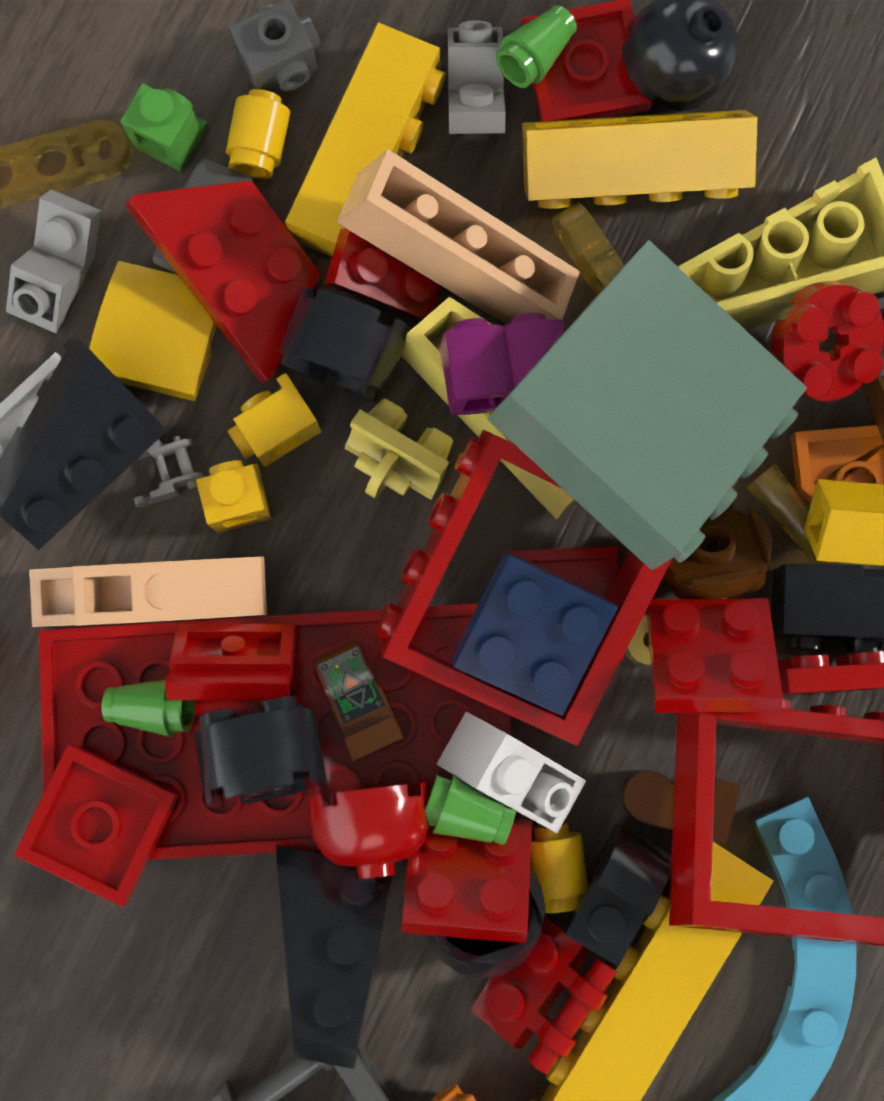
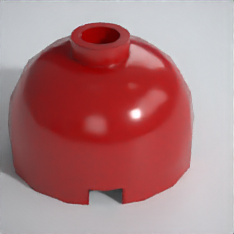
(370, 827)

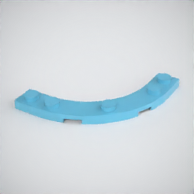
(823, 972)

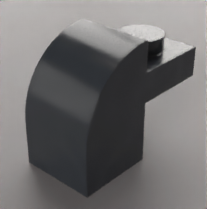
(623, 889)

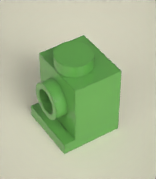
(163, 126)

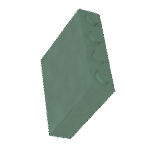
(651, 408)

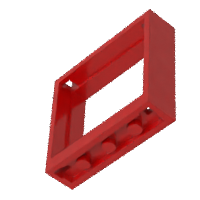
(426, 567)
(693, 828)

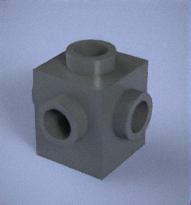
(276, 47)

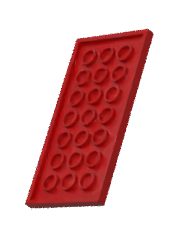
(87, 660)

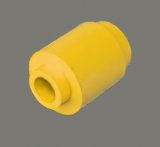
(257, 133)
(559, 867)

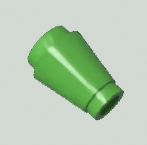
(534, 47)
(147, 708)
(467, 813)

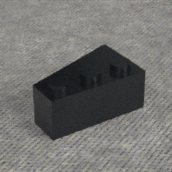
(71, 445)
(828, 605)
(330, 951)

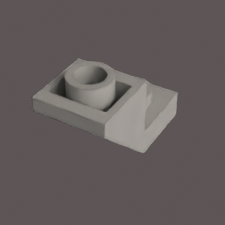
(475, 79)
(52, 272)

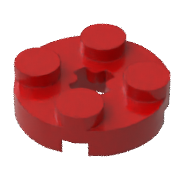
(857, 346)

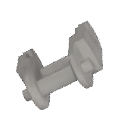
(169, 487)

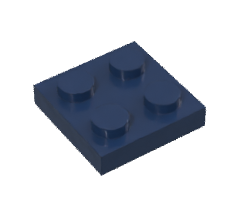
(533, 633)

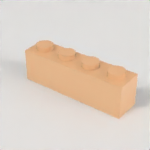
(455, 242)

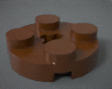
(728, 572)

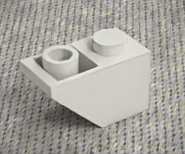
(511, 772)

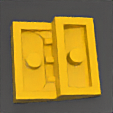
(153, 332)

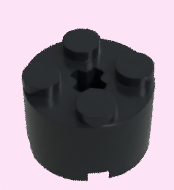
(343, 340)
(259, 753)

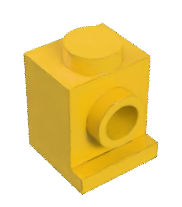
(274, 423)
(233, 496)

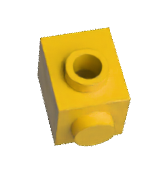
(847, 522)

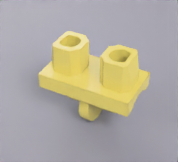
(394, 458)

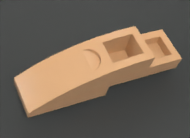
(148, 592)

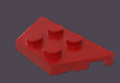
(233, 261)

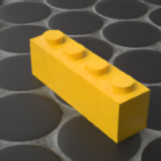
(375, 115)
(639, 157)

